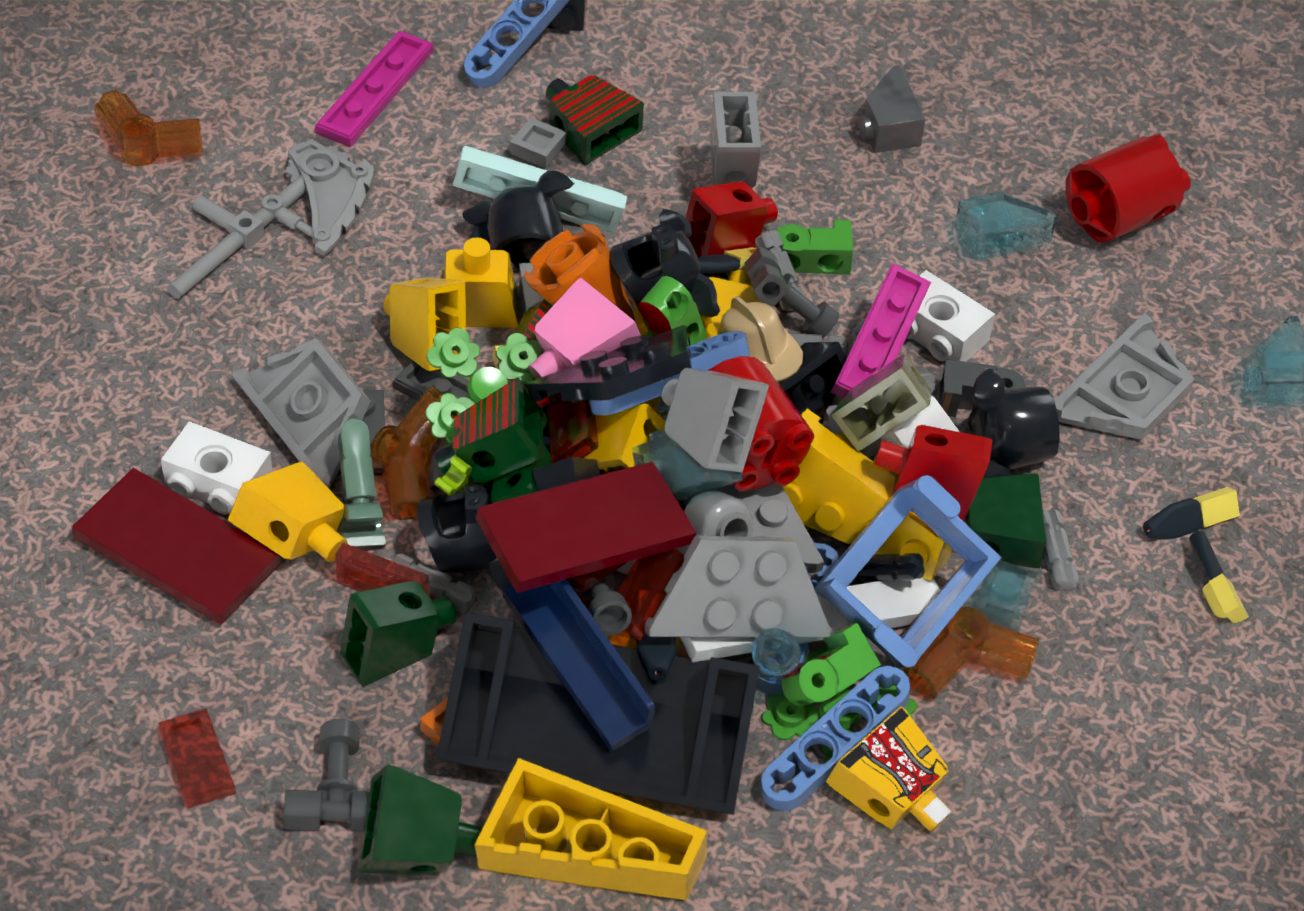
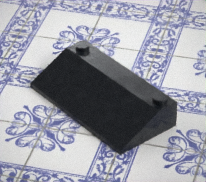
(514, 706)

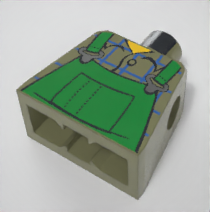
(888, 398)

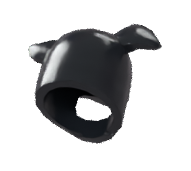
(521, 215)
(664, 253)
(1018, 422)
(463, 541)

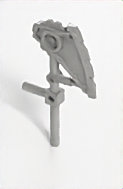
(333, 193)

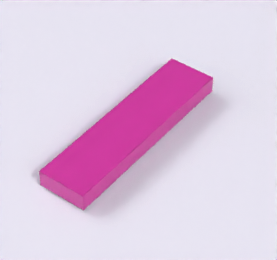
(374, 88)
(883, 328)

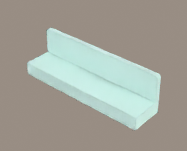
(581, 204)

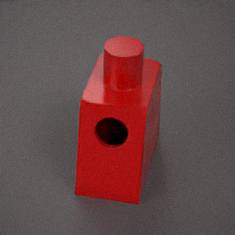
(727, 217)
(946, 455)

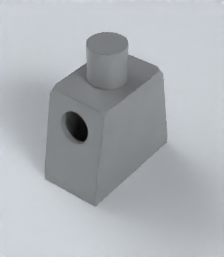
(738, 158)
(714, 416)

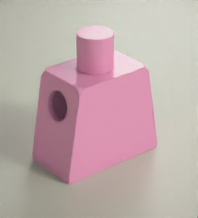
(579, 325)

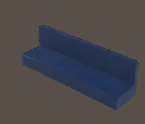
(584, 661)

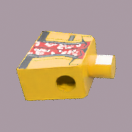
(893, 774)

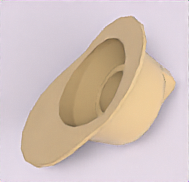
(765, 336)

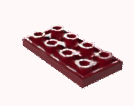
(584, 526)
(176, 545)

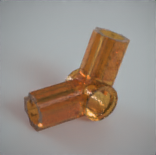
(140, 137)
(405, 456)
(989, 647)

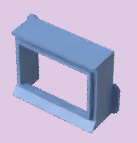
(939, 512)

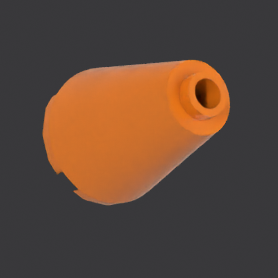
(573, 257)

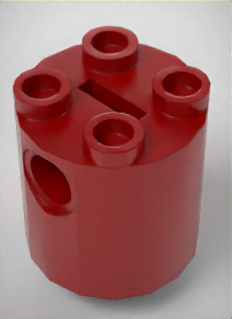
(1126, 188)
(781, 432)

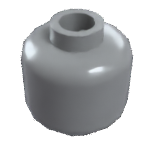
(719, 515)

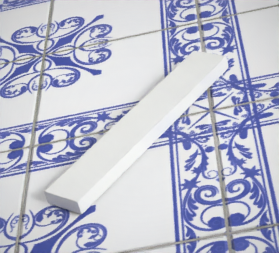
(893, 602)

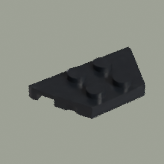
(621, 371)

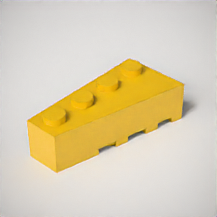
(844, 492)
(587, 837)

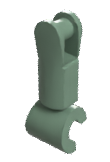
(362, 515)

